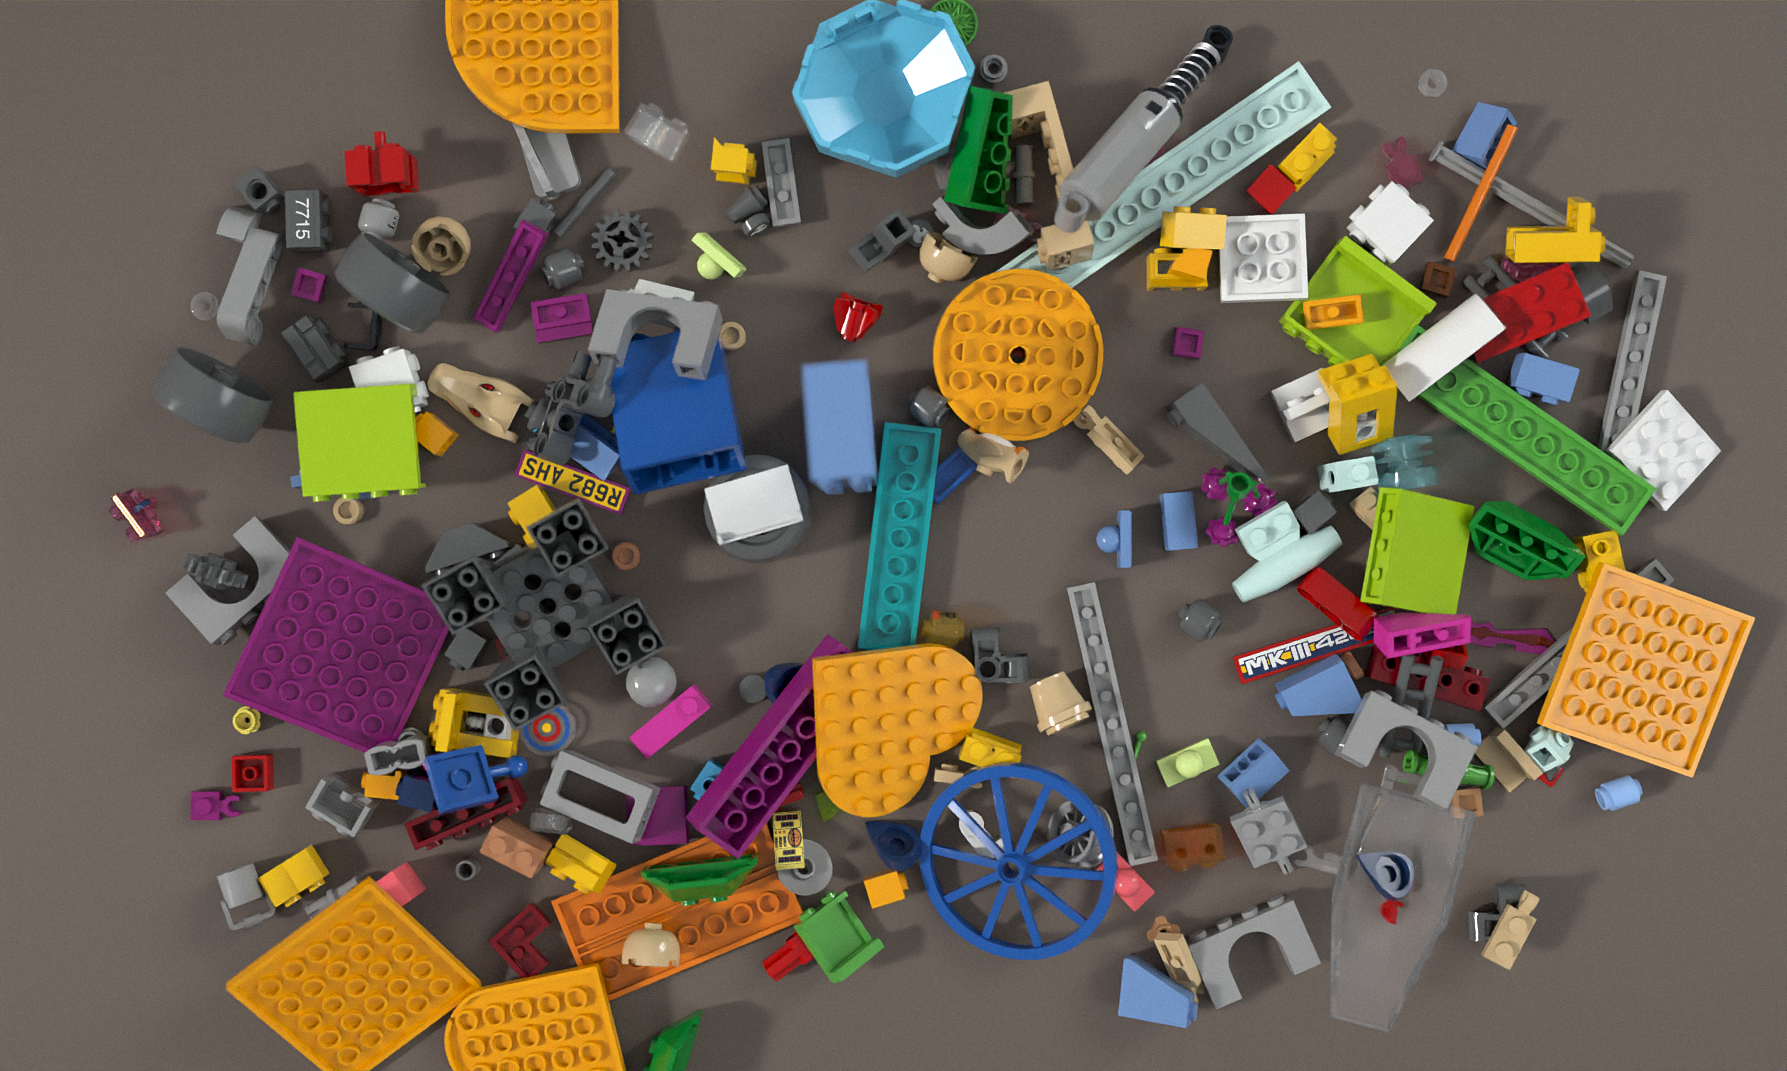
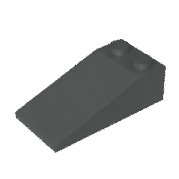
(1206, 423)

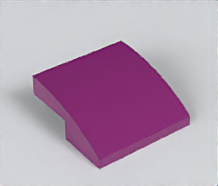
(667, 819)

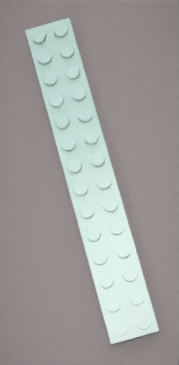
(1195, 169)

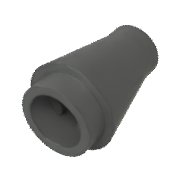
(747, 204)

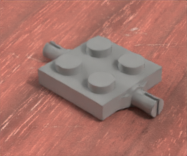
(1268, 831)

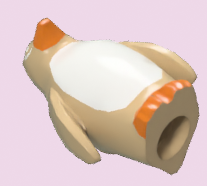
(993, 453)

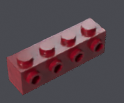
(1454, 686)
(432, 827)

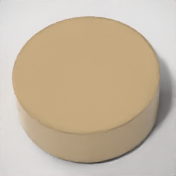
(732, 336)
(348, 511)

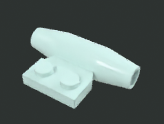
(1280, 551)

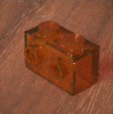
(1192, 846)

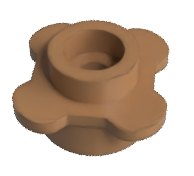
(1159, 925)

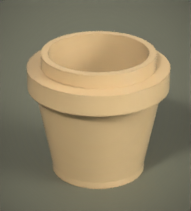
(1058, 704)

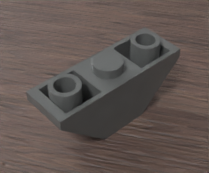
(464, 542)

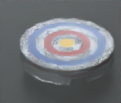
(550, 732)

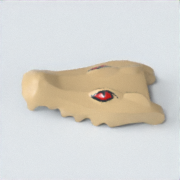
(483, 400)

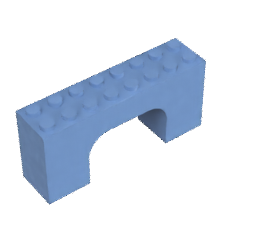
(840, 426)

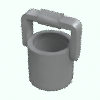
(241, 887)

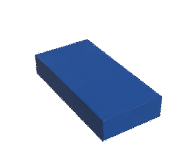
(952, 474)

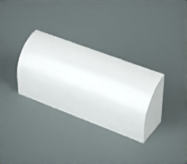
(1443, 346)

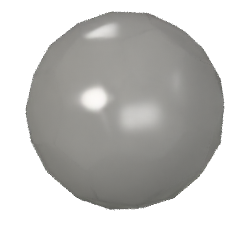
(651, 682)

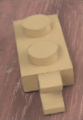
(1110, 440)
(1511, 931)
(1180, 962)

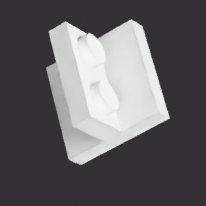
(1302, 406)

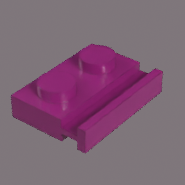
(562, 318)

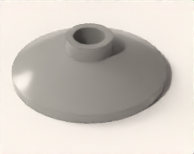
(818, 871)

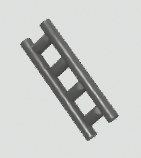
(1494, 270)
(1402, 692)

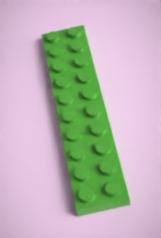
(1538, 443)

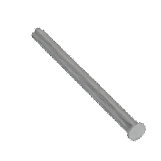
(1518, 198)

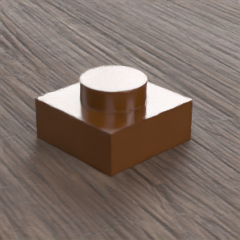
(1437, 279)

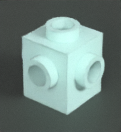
(1548, 748)

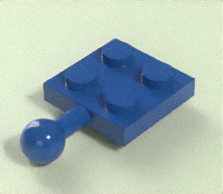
(465, 779)

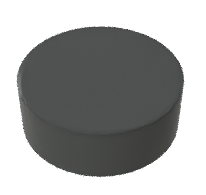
(752, 688)

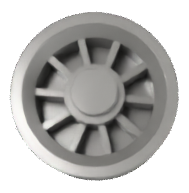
(1083, 849)

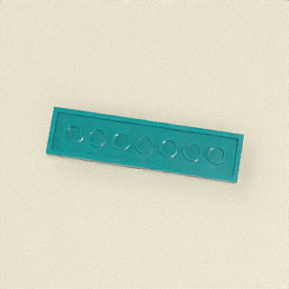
(899, 536)

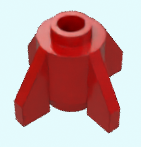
(855, 316)

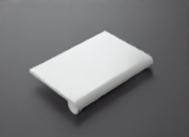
(753, 504)

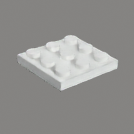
(1264, 259)
(1664, 448)

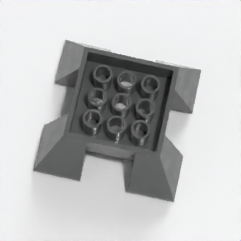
(561, 555)

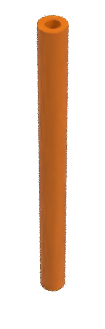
(1481, 192)

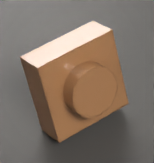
(1469, 799)

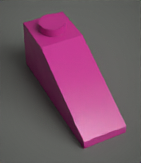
(1420, 632)
(671, 721)

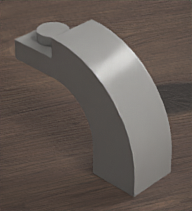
(967, 236)

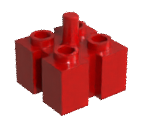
(381, 170)

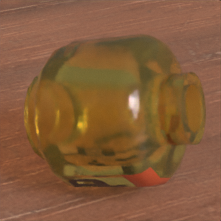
(943, 628)

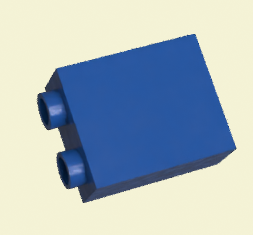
(673, 425)

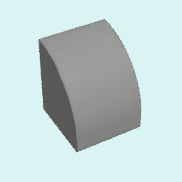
(237, 223)

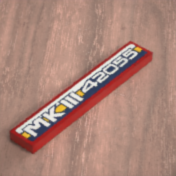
(1299, 650)

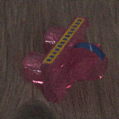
(138, 513)

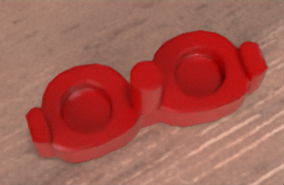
(1390, 911)

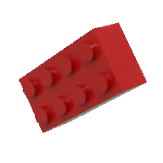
(1534, 309)

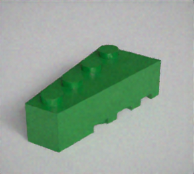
(982, 152)

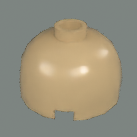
(441, 245)
(944, 259)
(651, 947)

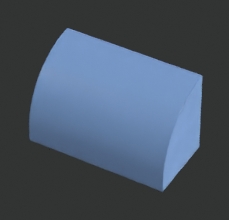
(1483, 133)
(595, 448)
(1178, 521)
(1255, 768)

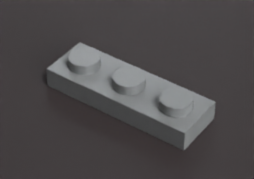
(781, 183)

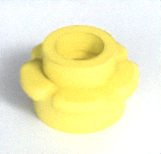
(239, 720)

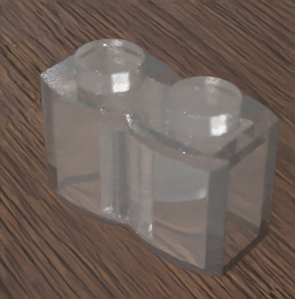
(658, 133)

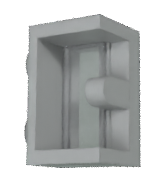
(341, 805)

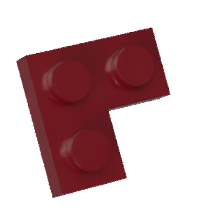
(515, 941)

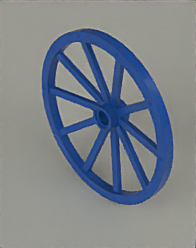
(1019, 857)

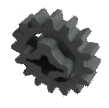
(624, 229)
(216, 571)

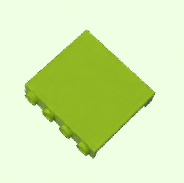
(1388, 305)
(358, 441)
(1417, 552)

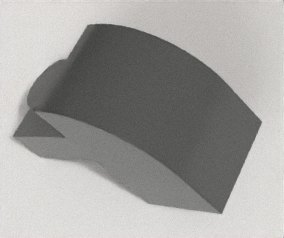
(883, 241)
(1594, 290)

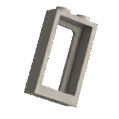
(642, 791)

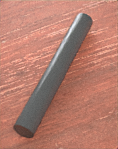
(585, 201)

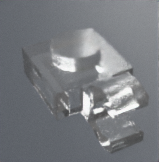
(1327, 863)

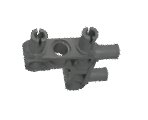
(573, 398)

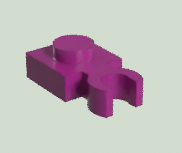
(211, 805)

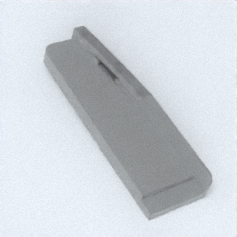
(558, 164)

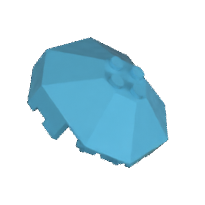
(884, 85)

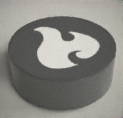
(755, 225)
(921, 227)

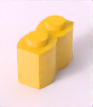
(294, 876)

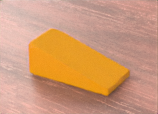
(1333, 312)

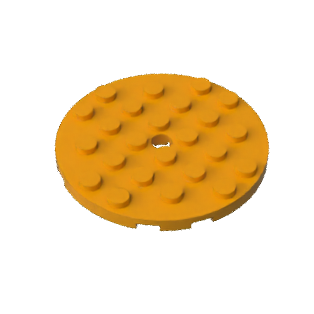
(1010, 312)

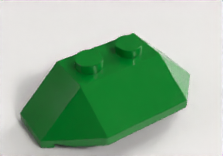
(1522, 542)
(700, 878)
(674, 1044)

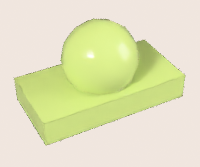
(716, 259)
(1187, 762)

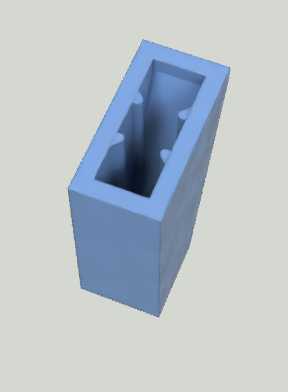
(1319, 690)
(1154, 996)

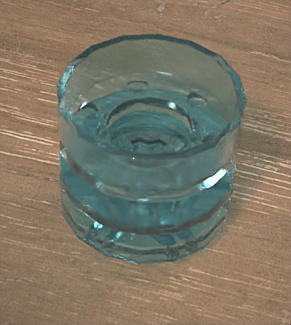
(1405, 463)

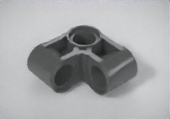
(1007, 667)
(1484, 922)

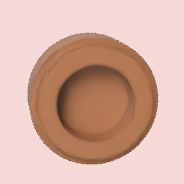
(626, 556)
(1352, 666)

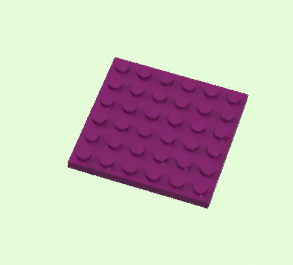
(339, 649)

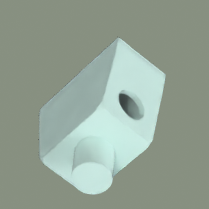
(1347, 474)

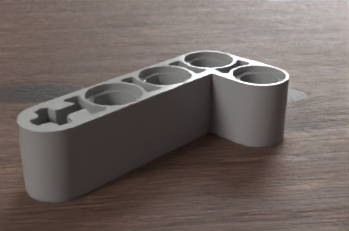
(248, 285)

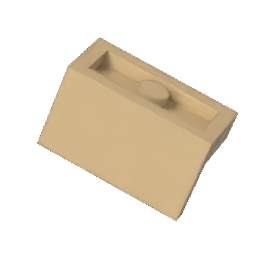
(1507, 758)

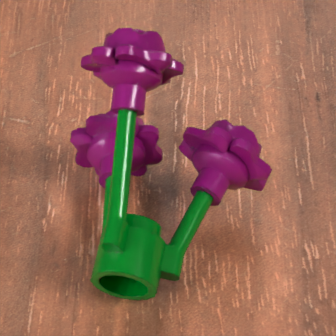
(1237, 486)

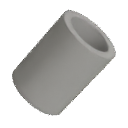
(461, 872)

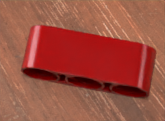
(1337, 603)

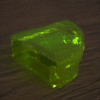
(826, 806)

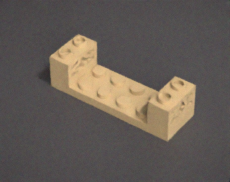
(1036, 112)

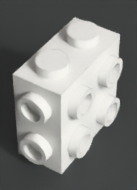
(1388, 222)
(392, 368)

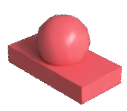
(1130, 884)

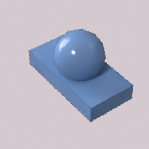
(1118, 539)

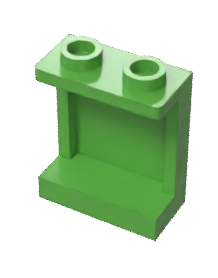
(836, 937)

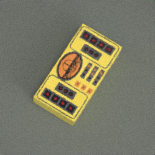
(788, 840)

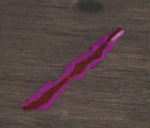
(1524, 640)

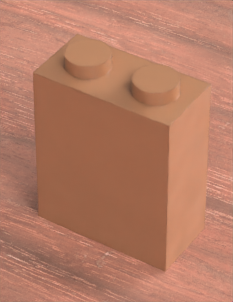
(517, 847)

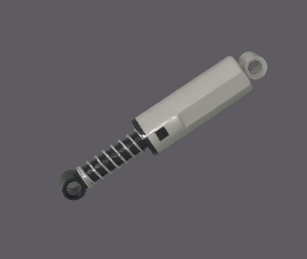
(1136, 136)

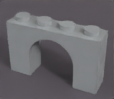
(626, 312)
(221, 620)
(1447, 752)
(1212, 947)

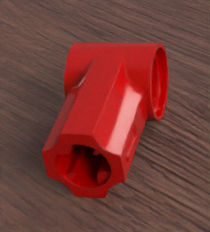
(787, 957)

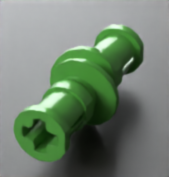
(1475, 775)

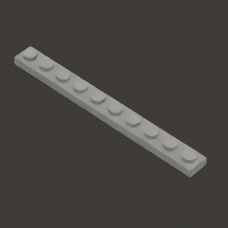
(1112, 724)

